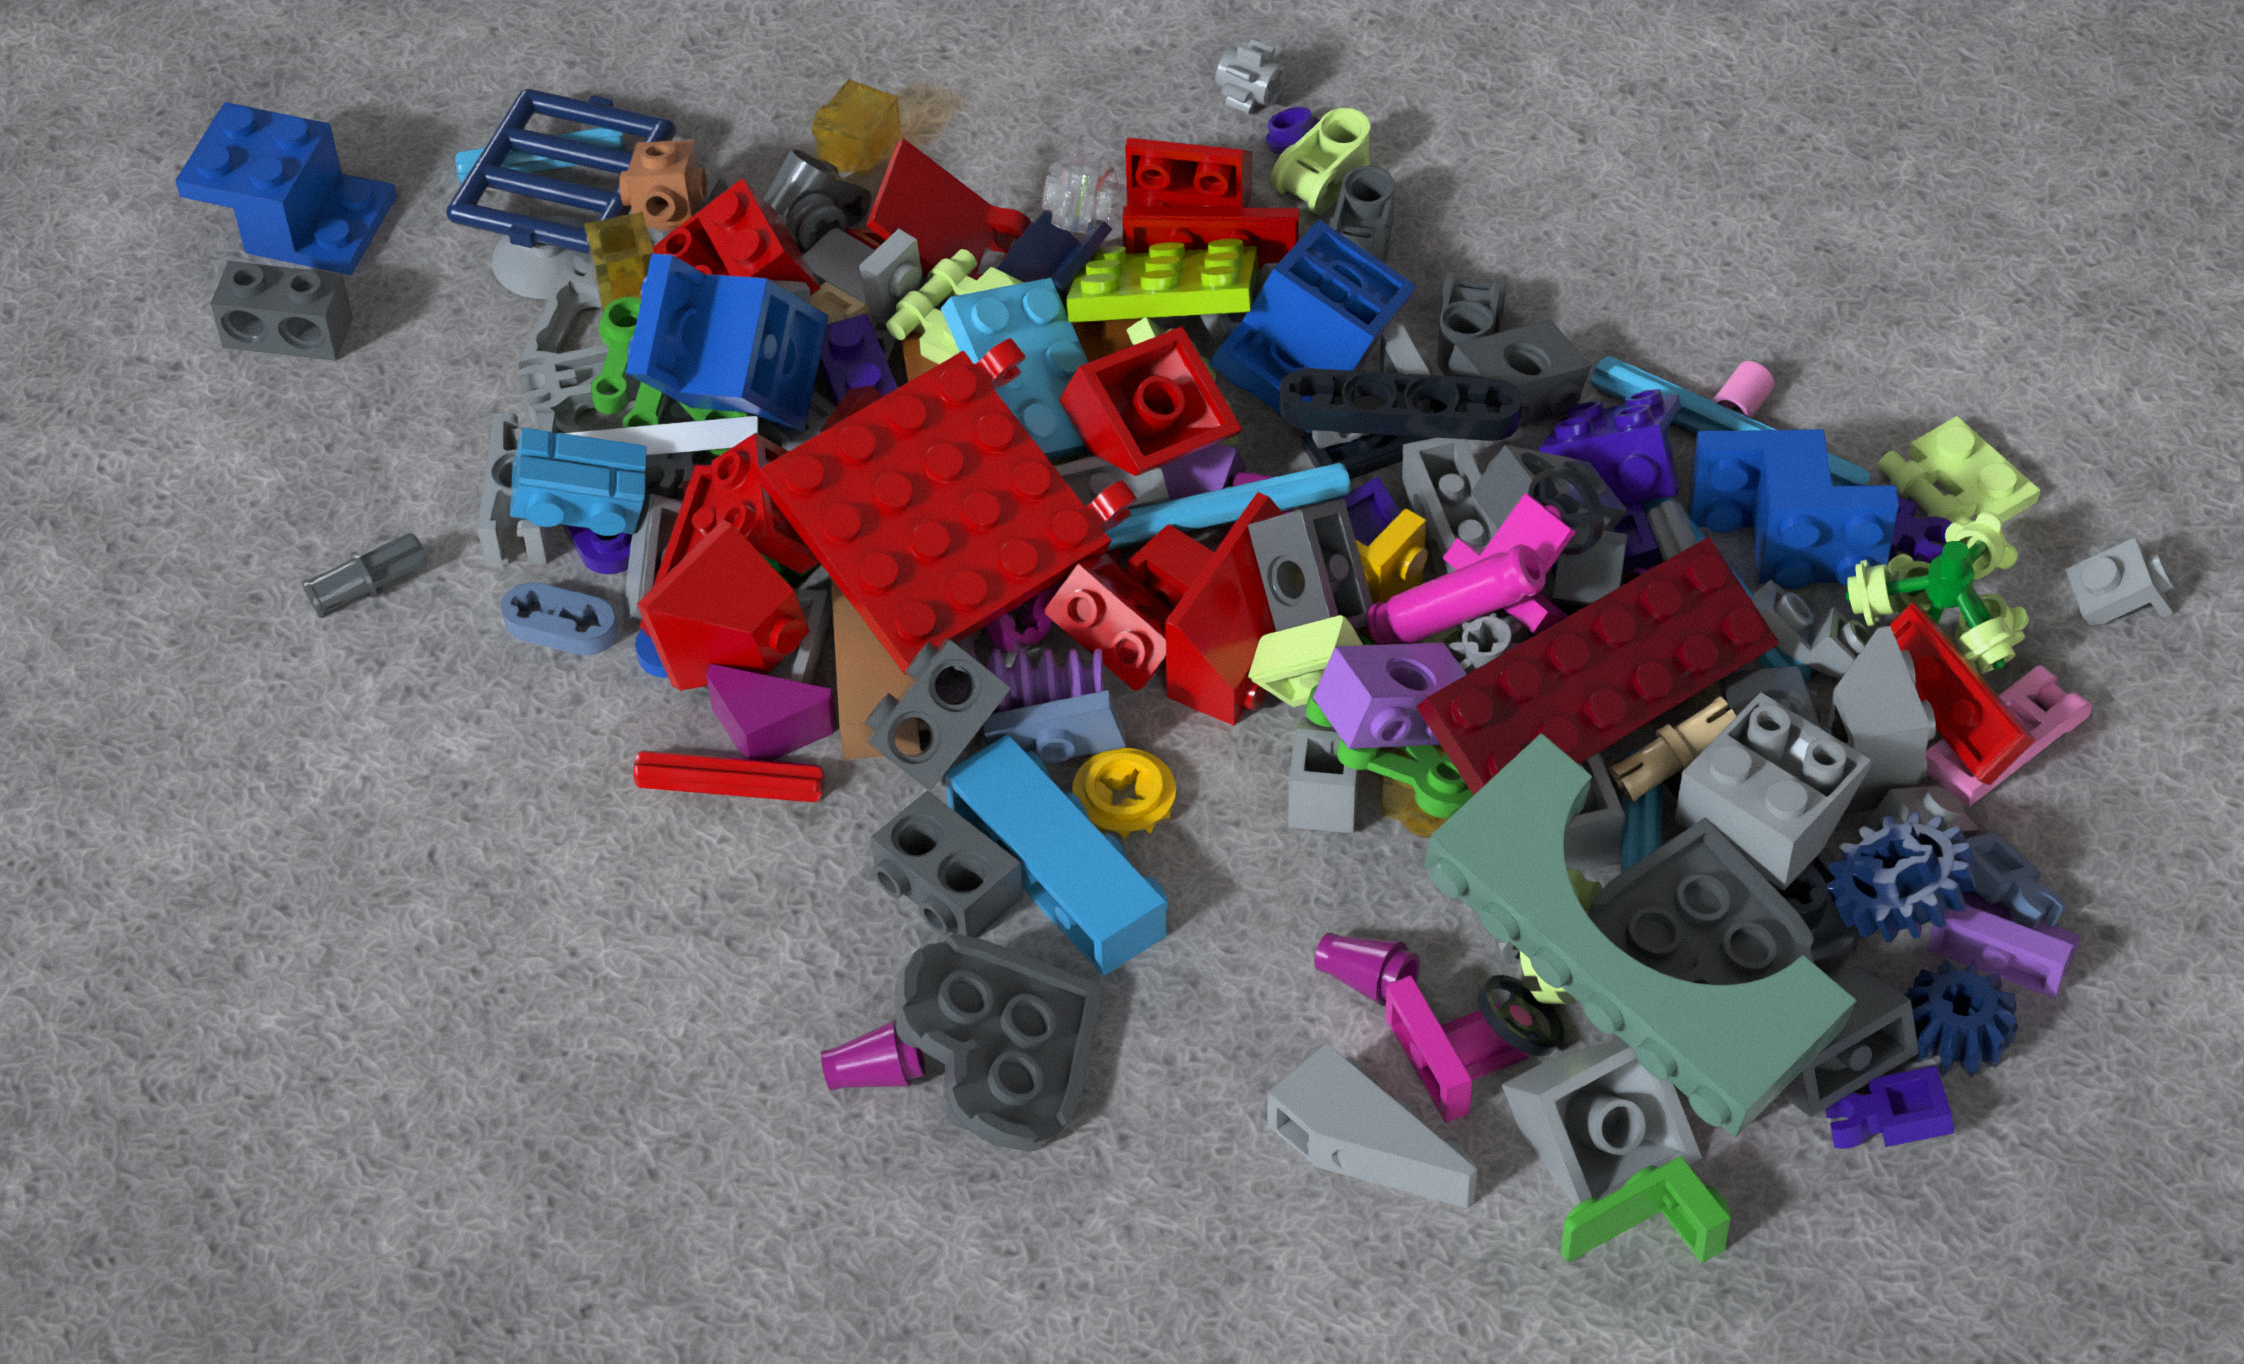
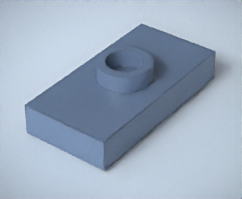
(1062, 727)

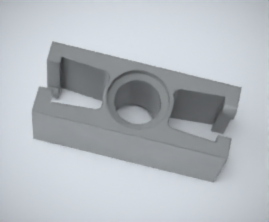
(497, 494)

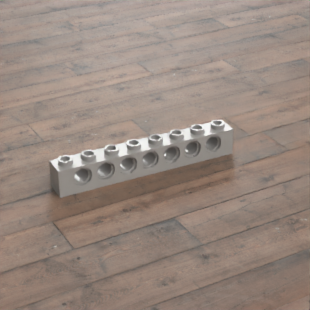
(1438, 488)

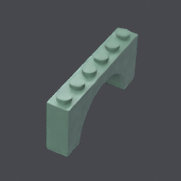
(1714, 1042)

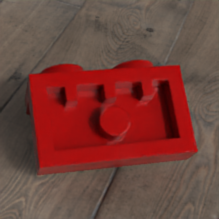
(750, 509)
(1113, 613)

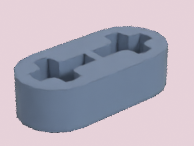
(559, 618)

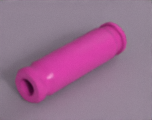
(1457, 597)

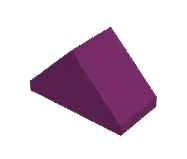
(769, 713)

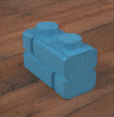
(578, 482)

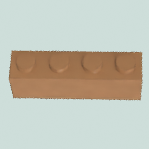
(863, 679)

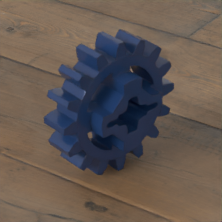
(1902, 876)

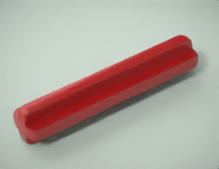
(729, 776)

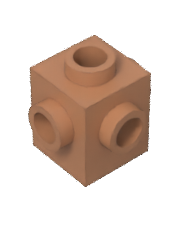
(664, 183)

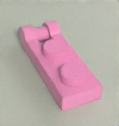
(2036, 687)

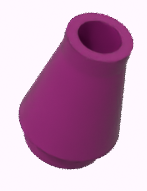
(1366, 963)
(873, 1061)

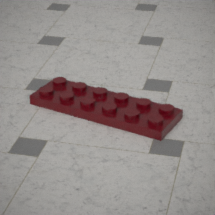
(1603, 667)

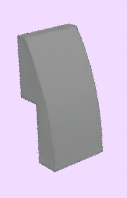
(1824, 645)

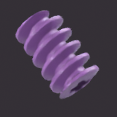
(1047, 681)

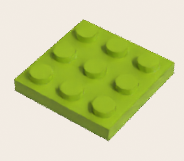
(1164, 282)

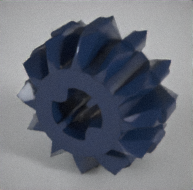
(1962, 1017)

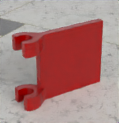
(939, 211)

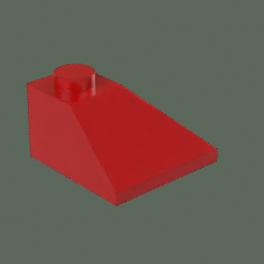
(1148, 404)
(722, 610)

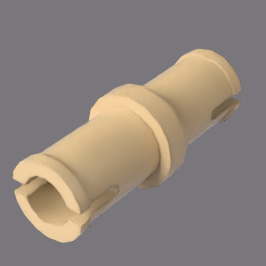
(1671, 750)

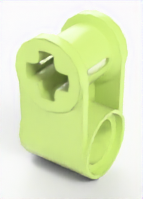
(1322, 158)

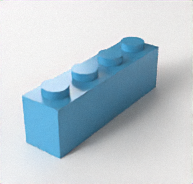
(1065, 861)

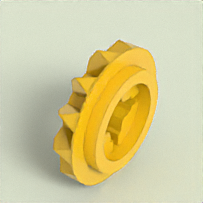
(1115, 770)

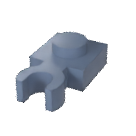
(2013, 880)

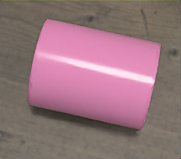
(1747, 388)

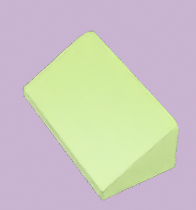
(1296, 658)

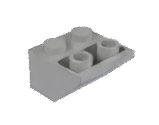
(1883, 719)
(1772, 788)

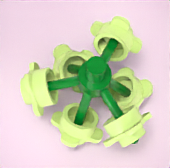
(1971, 551)

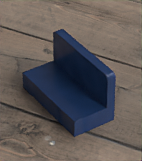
(1050, 252)

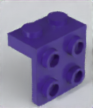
(1623, 444)

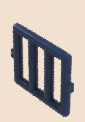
(512, 136)

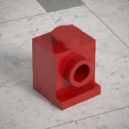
(1169, 564)

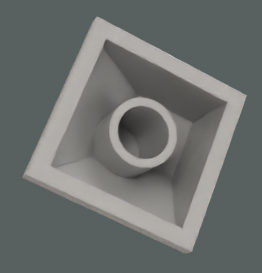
(1599, 1119)

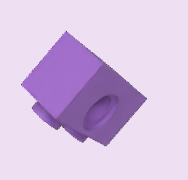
(1375, 691)

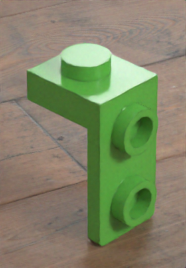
(1674, 1189)

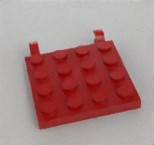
(939, 506)

